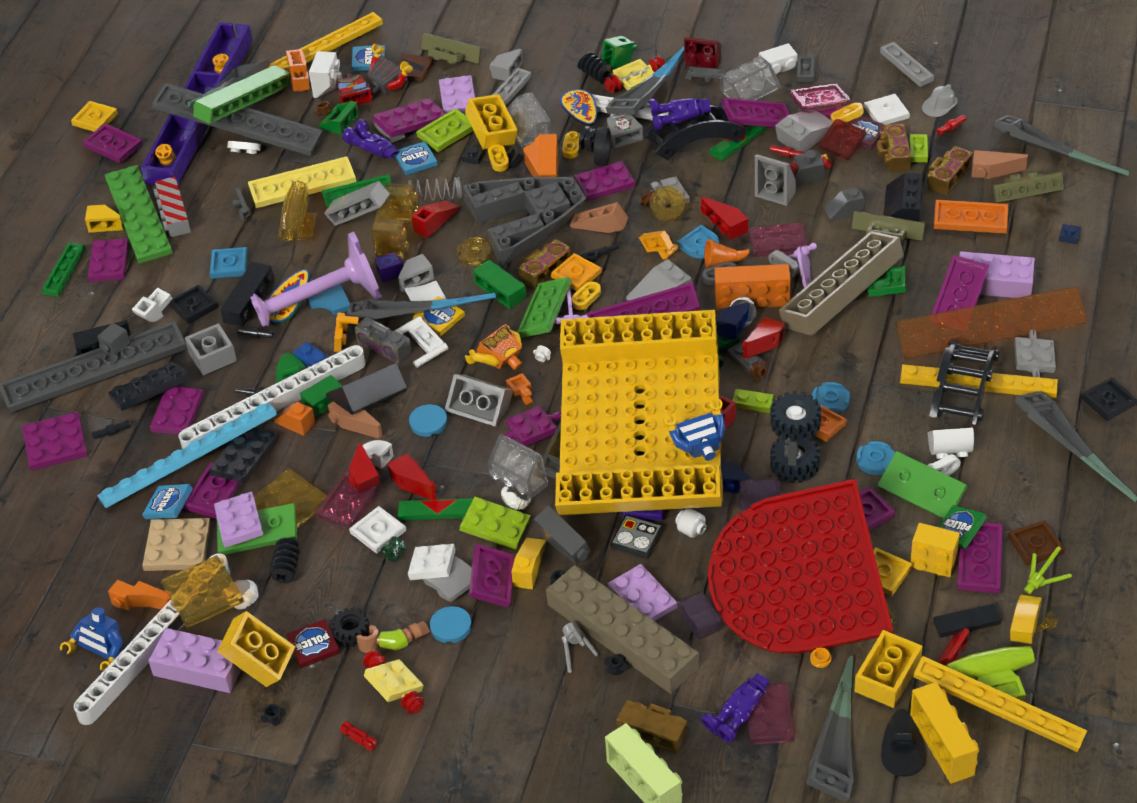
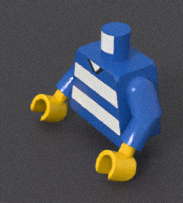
(700, 434)
(98, 635)

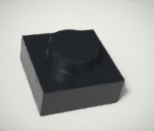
(472, 155)
(515, 155)

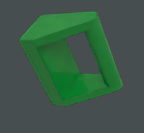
(347, 116)

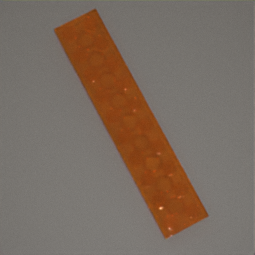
(991, 322)

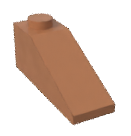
(996, 164)
(601, 219)
(360, 422)

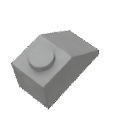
(506, 64)
(415, 272)

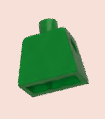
(618, 51)

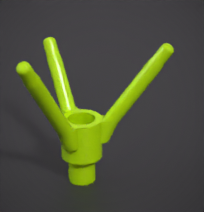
(1036, 579)

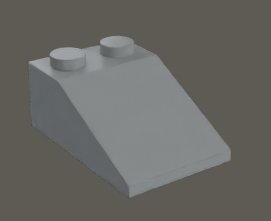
(802, 130)
(774, 180)
(660, 278)

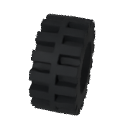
(348, 617)

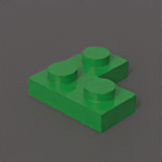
(893, 284)

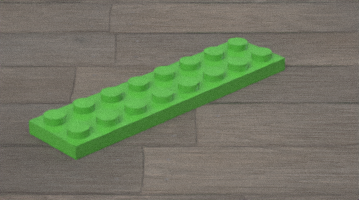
(138, 214)

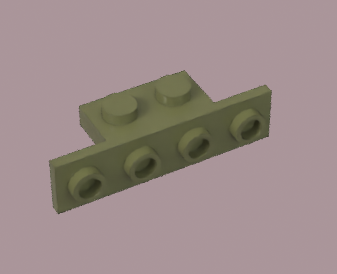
(450, 50)
(1027, 185)
(888, 225)

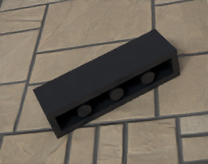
(239, 305)

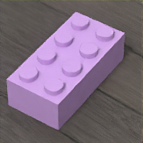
(1006, 275)
(193, 661)

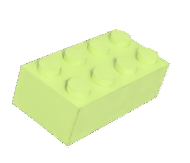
(642, 767)

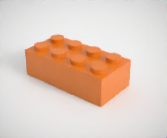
(762, 284)

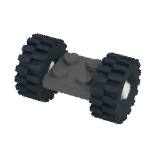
(793, 454)

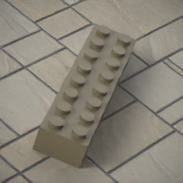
(841, 283)
(623, 629)

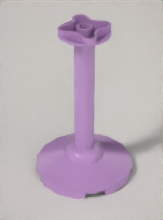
(356, 269)

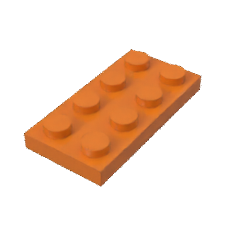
(971, 216)

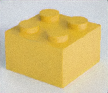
(934, 549)

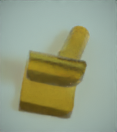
(1048, 623)

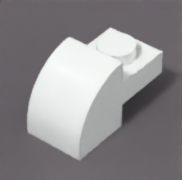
(151, 307)
(379, 452)

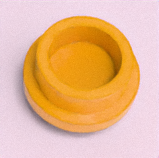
(820, 658)

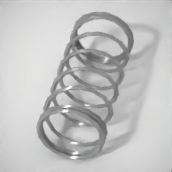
(456, 180)

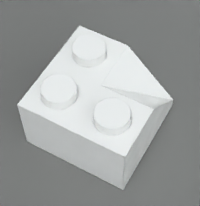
(324, 73)

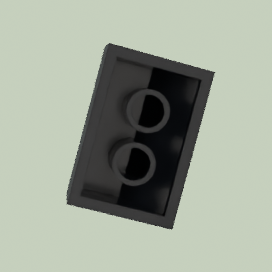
(904, 197)

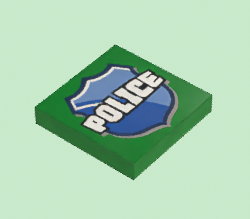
(965, 522)

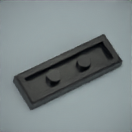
(971, 619)

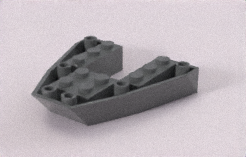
(547, 199)

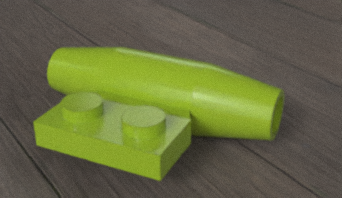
(997, 667)

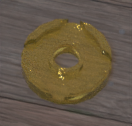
(673, 196)
(474, 258)

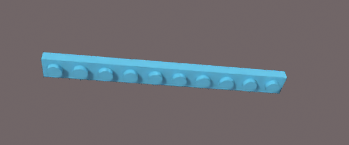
(186, 455)

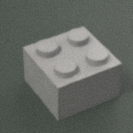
(210, 349)

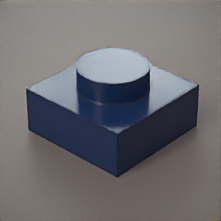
(1069, 234)

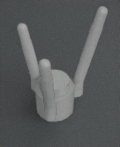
(574, 635)

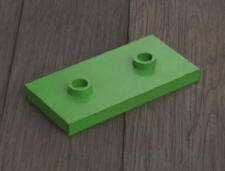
(544, 307)
(921, 485)
(275, 523)

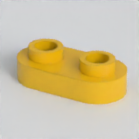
(848, 112)
(570, 145)
(498, 158)
(586, 295)

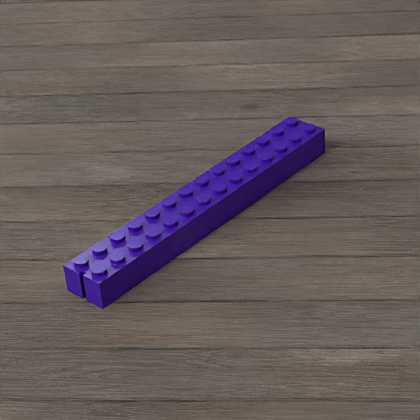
(186, 134)

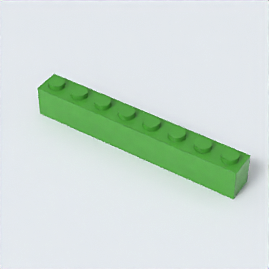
(241, 94)

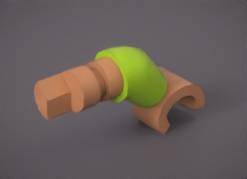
(391, 640)

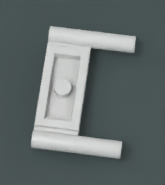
(425, 338)

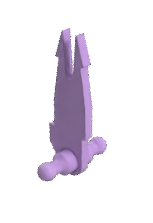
(804, 261)
(570, 316)

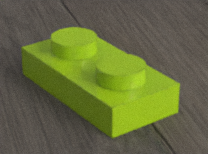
(918, 148)
(753, 400)

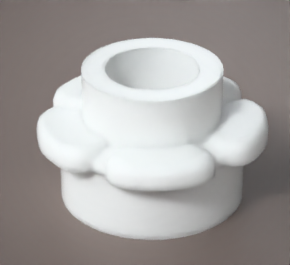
(542, 353)

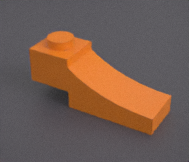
(298, 70)
(140, 595)

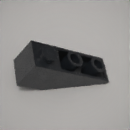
(88, 340)

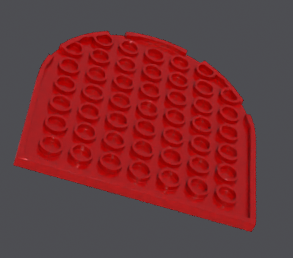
(800, 572)

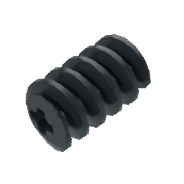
(595, 67)
(284, 560)

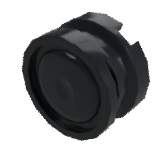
(587, 139)

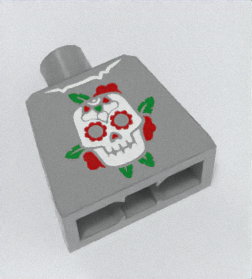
(624, 130)

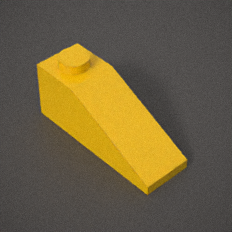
(527, 563)

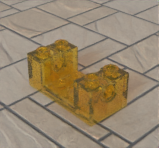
(388, 227)

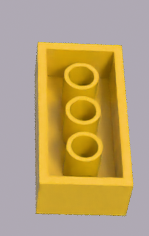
(944, 732)

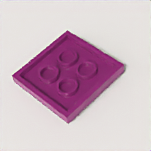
(54, 441)

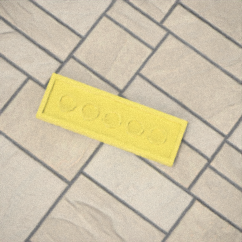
(317, 177)

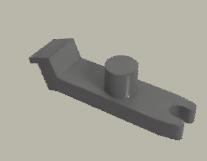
(707, 73)
(244, 211)

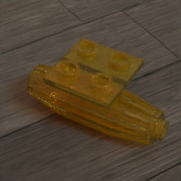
(294, 219)

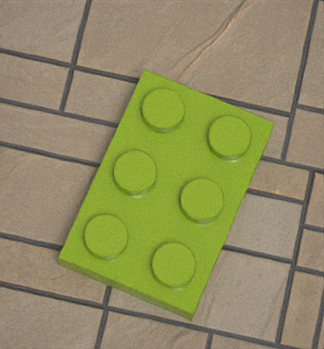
(445, 130)
(495, 523)

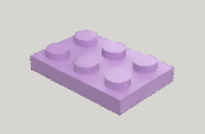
(456, 93)
(238, 519)
(643, 592)

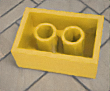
(491, 121)
(256, 649)
(888, 668)

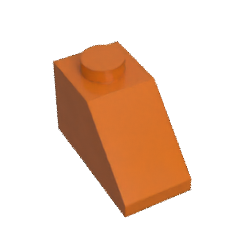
(296, 418)

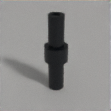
(255, 332)
(111, 429)

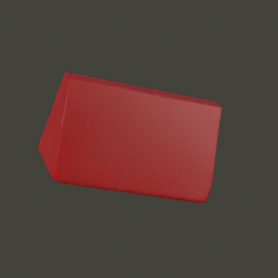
(954, 647)

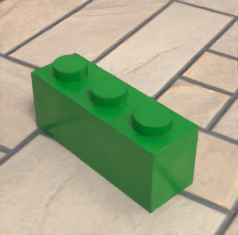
(496, 280)

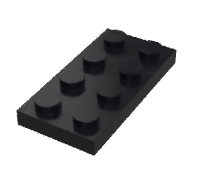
(148, 385)
(244, 455)

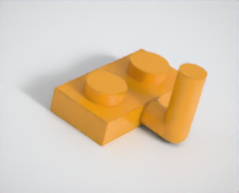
(659, 242)
(342, 326)

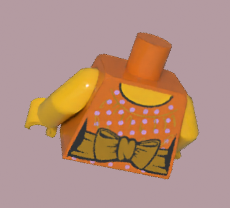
(498, 349)

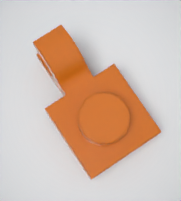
(521, 387)

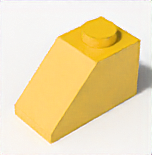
(102, 218)

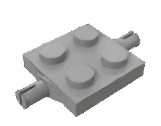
(1034, 354)

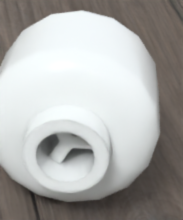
(691, 522)

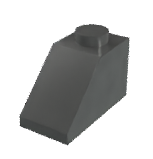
(845, 204)

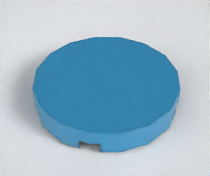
(832, 396)
(428, 420)
(874, 457)
(450, 624)

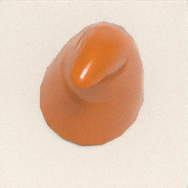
(716, 253)

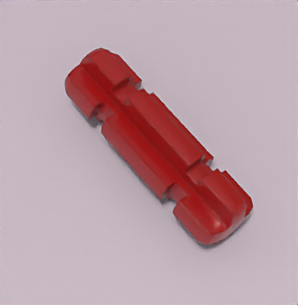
(358, 736)

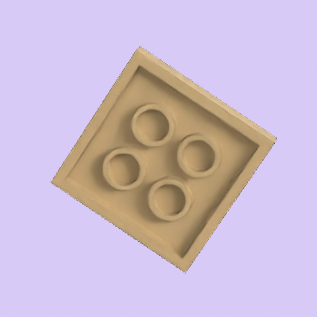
(176, 543)

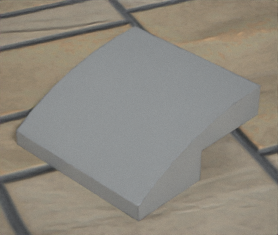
(454, 585)

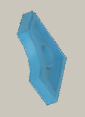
(331, 299)

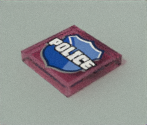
(872, 130)

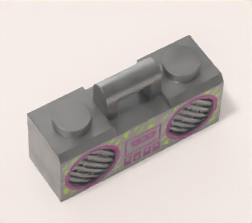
(383, 340)

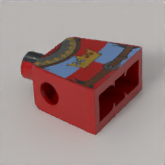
(354, 89)

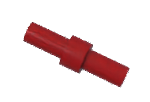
(951, 125)
(785, 151)

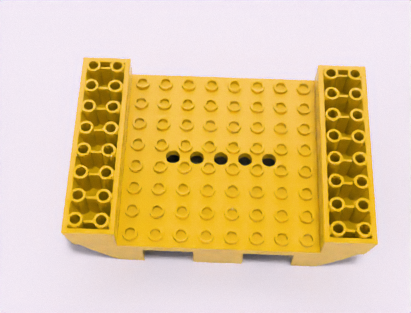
(607, 371)

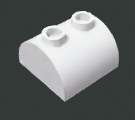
(951, 441)

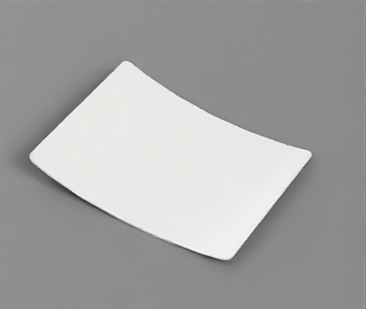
(425, 292)

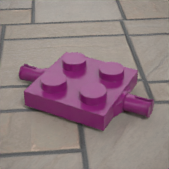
(532, 425)

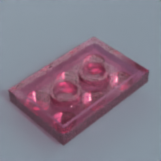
(819, 97)
(777, 237)
(344, 504)
(772, 717)

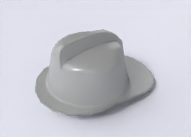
(940, 101)

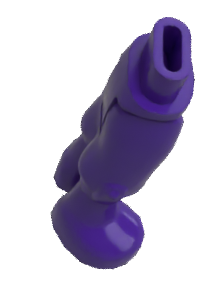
(681, 111)
(369, 142)
(739, 706)

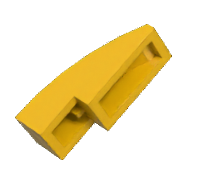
(1025, 619)

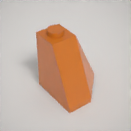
(542, 156)

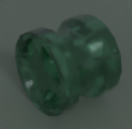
(393, 549)

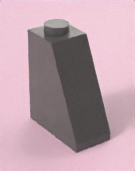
(562, 536)

